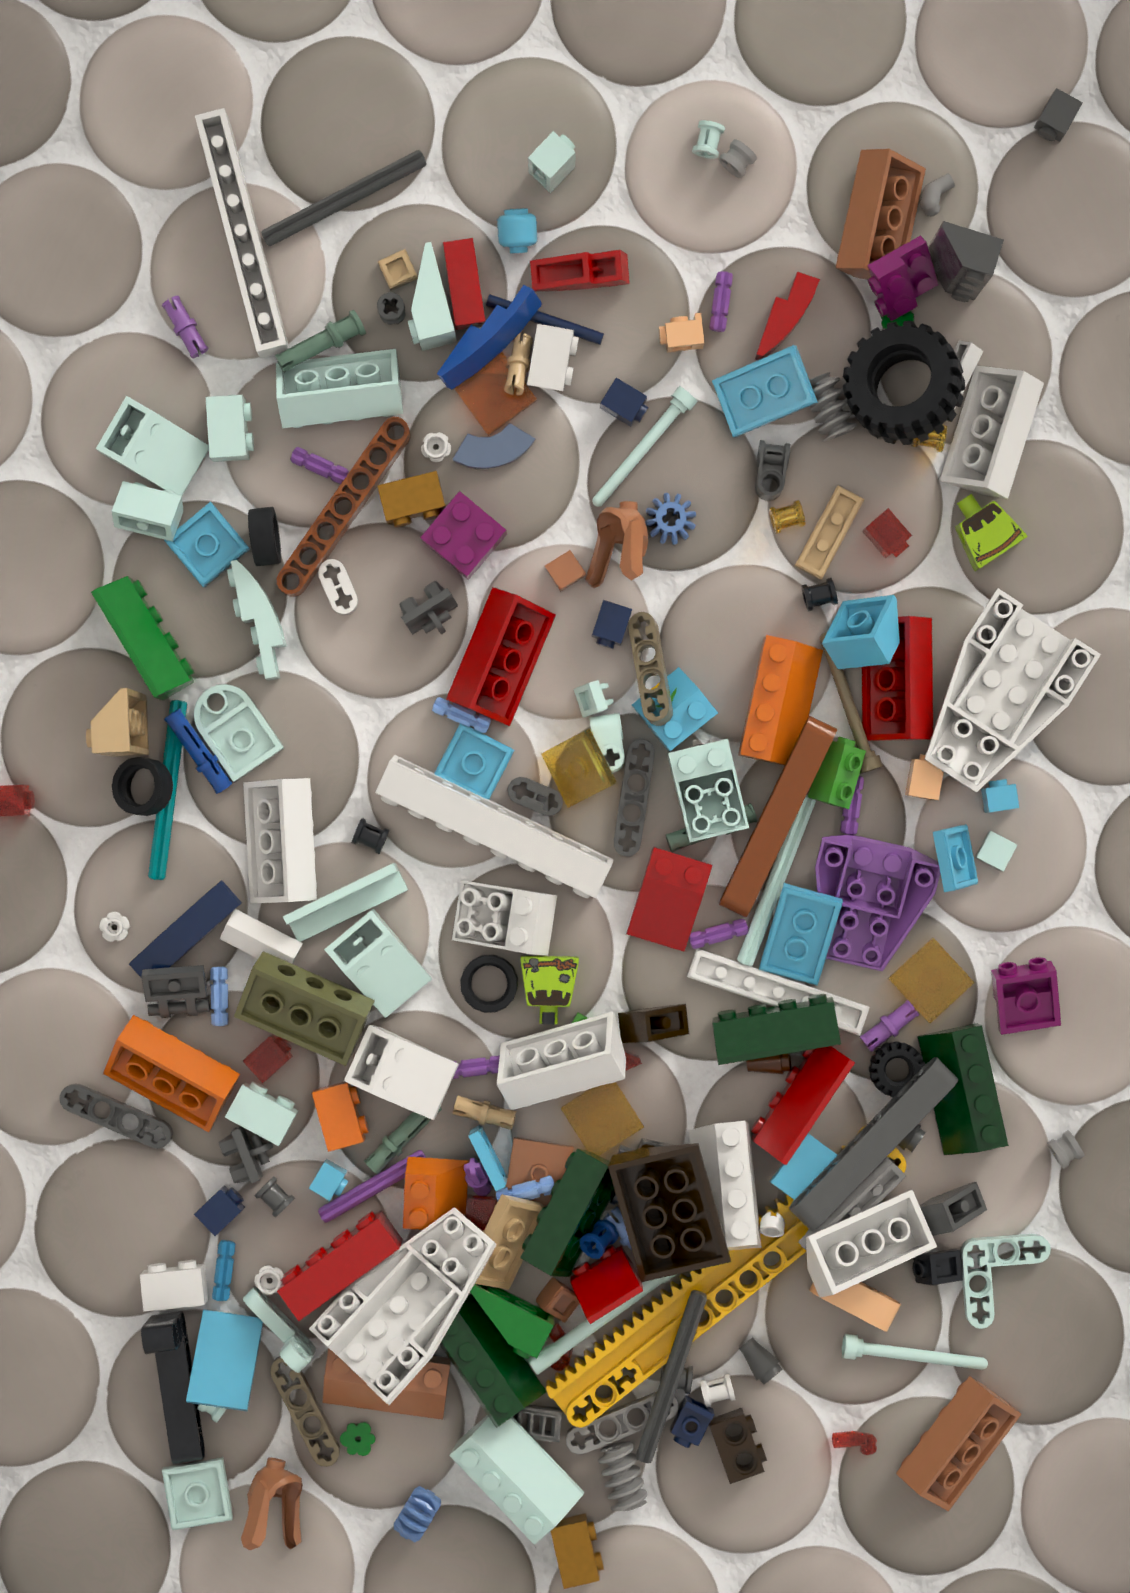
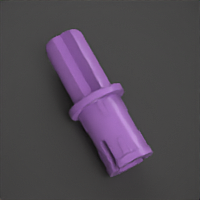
(477, 1177)

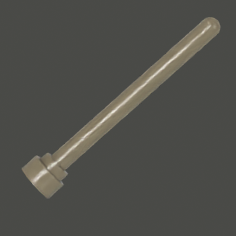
(871, 760)

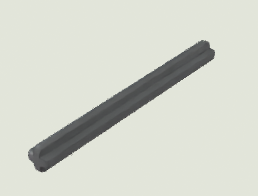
(344, 198)
(671, 1376)

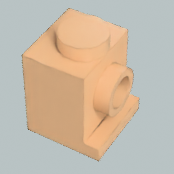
(682, 334)

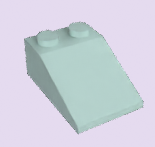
(430, 311)

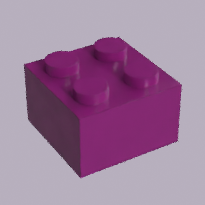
(463, 535)

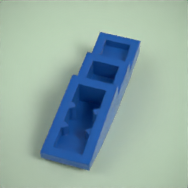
(482, 345)

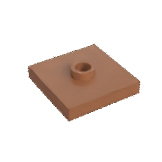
(536, 1160)

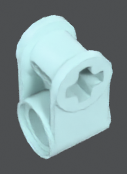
(609, 737)

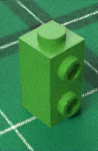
(838, 774)

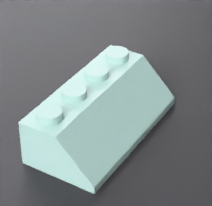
(339, 389)
(517, 1476)

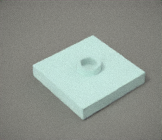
(197, 1493)

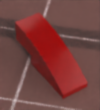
(580, 271)
(464, 283)
(787, 313)

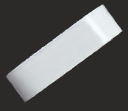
(331, 589)

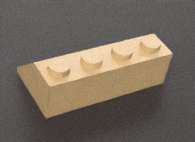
(120, 726)

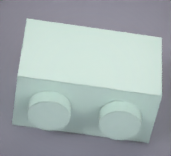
(552, 161)
(228, 428)
(147, 510)
(262, 1112)

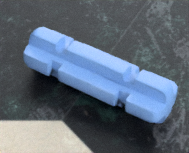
(461, 715)
(219, 996)
(529, 1190)

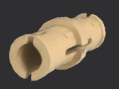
(518, 364)
(484, 1112)

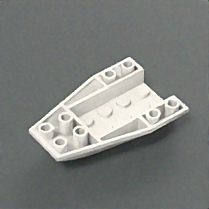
(1004, 691)
(403, 1306)

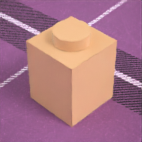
(924, 779)

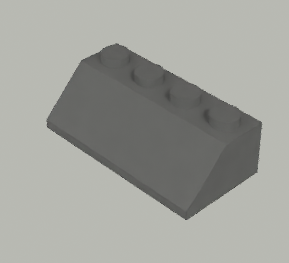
(963, 260)

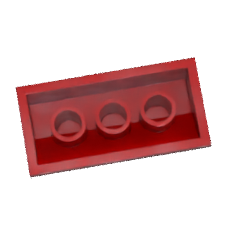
(501, 656)
(900, 694)
(800, 1102)

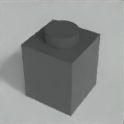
(1057, 116)

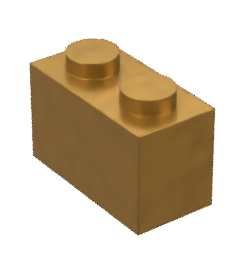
(411, 499)
(575, 1551)

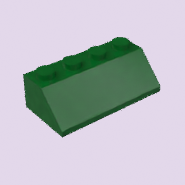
(143, 637)

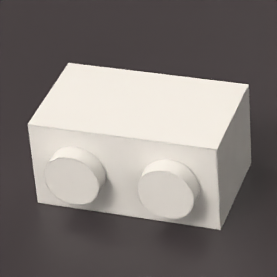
(551, 357)
(173, 1286)

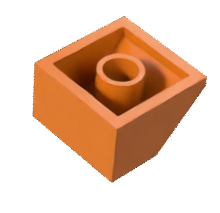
(432, 1190)

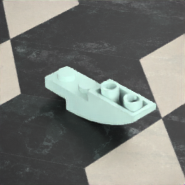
(256, 607)

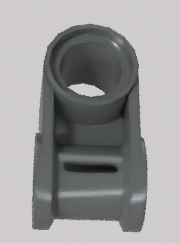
(772, 464)

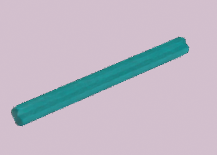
(164, 818)

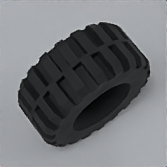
(880, 354)

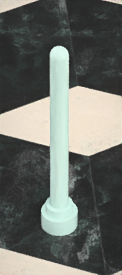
(681, 402)
(855, 1347)

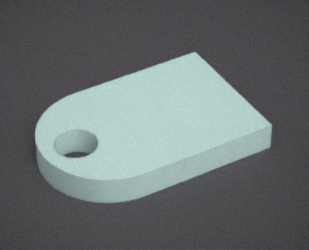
(236, 732)

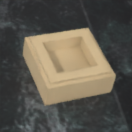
(397, 269)

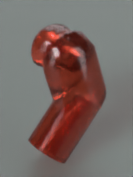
(556, 1333)
(855, 1438)

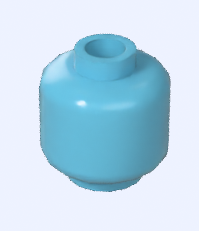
(517, 230)

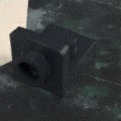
(938, 1267)

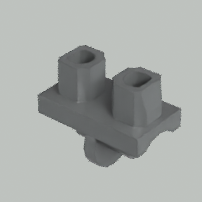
(430, 613)
(249, 1168)

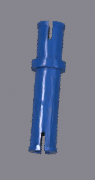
(198, 751)

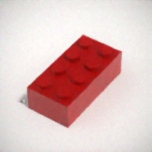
(340, 1265)

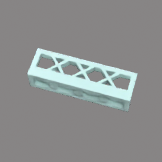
(346, 902)

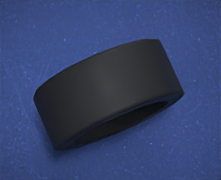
(264, 536)
(122, 783)
(489, 1006)

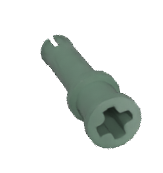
(333, 335)

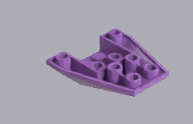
(881, 893)

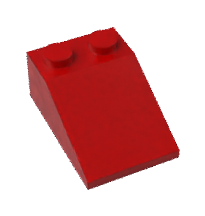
(669, 899)
(605, 1283)

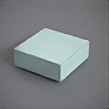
(996, 851)

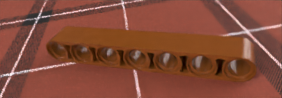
(344, 492)
(778, 816)

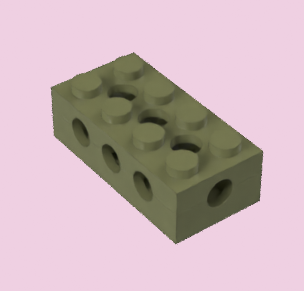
(304, 1008)

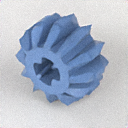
(679, 524)
(417, 1514)

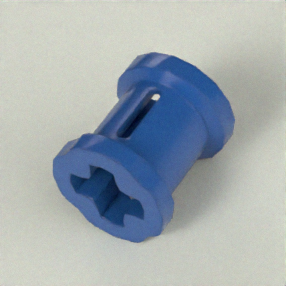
(597, 1238)

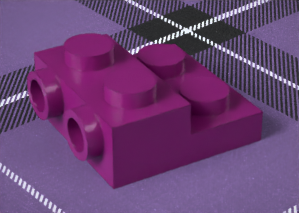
(902, 278)
(1026, 996)

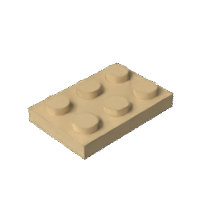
(508, 1228)

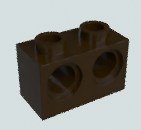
(731, 1447)

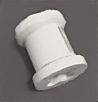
(717, 1390)

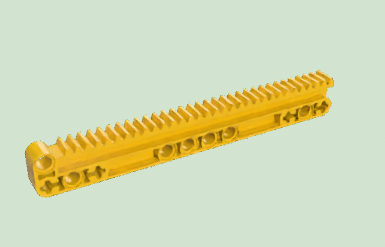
(650, 1336)

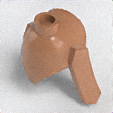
(620, 526)
(269, 1483)

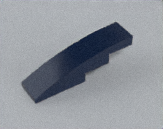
(187, 929)

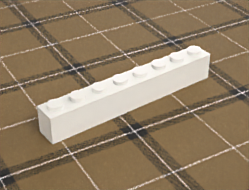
(242, 233)
(494, 826)

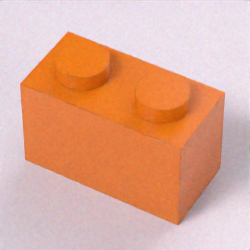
(339, 1115)

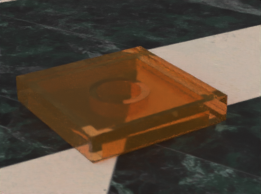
(487, 398)

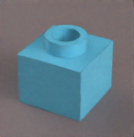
(999, 796)
(329, 1180)

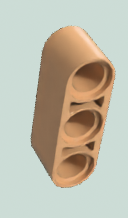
(865, 1304)

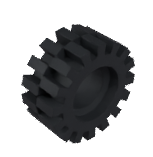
(883, 1056)

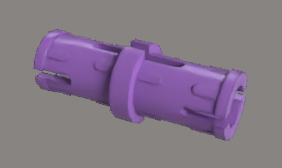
(185, 326)
(889, 1025)

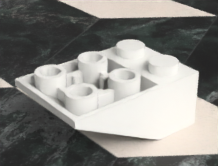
(504, 918)
(401, 1072)

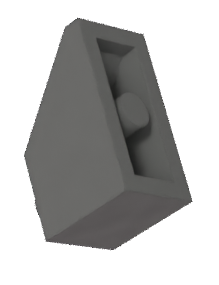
(953, 1209)

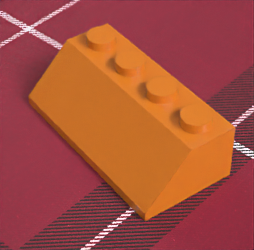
(779, 699)
(170, 1073)

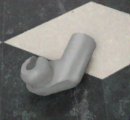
(932, 192)

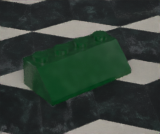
(776, 1029)
(970, 1112)
(572, 1212)
(488, 1365)

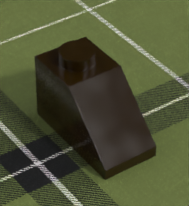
(653, 1023)

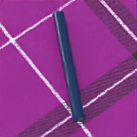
(546, 319)

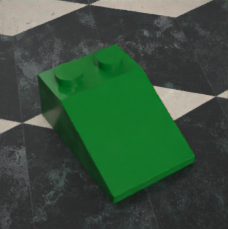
(517, 1320)

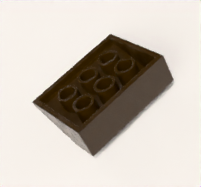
(668, 1210)

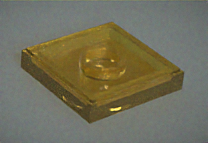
(578, 768)
(931, 980)
(602, 1117)

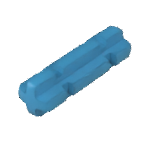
(223, 1270)

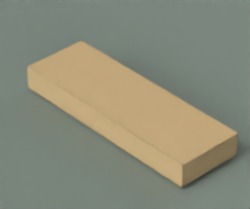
(829, 532)

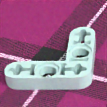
(991, 1259)
(297, 1347)

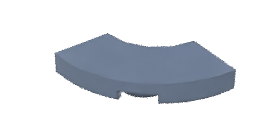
(494, 450)

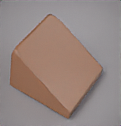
(565, 570)
(557, 1300)

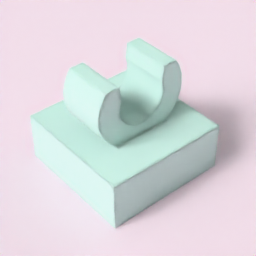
(591, 698)

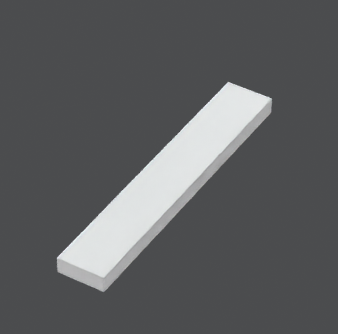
(769, 987)

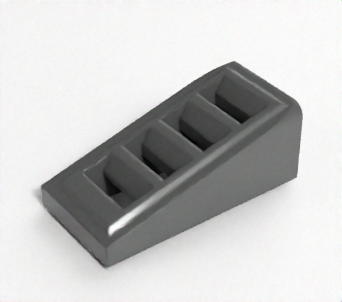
(542, 1411)

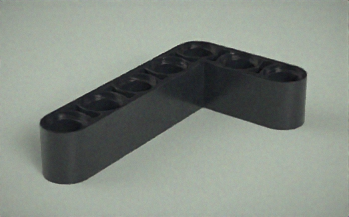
(168, 1339)

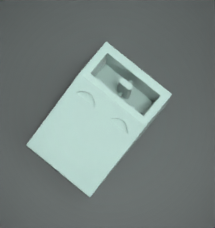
(152, 447)
(708, 790)
(378, 963)

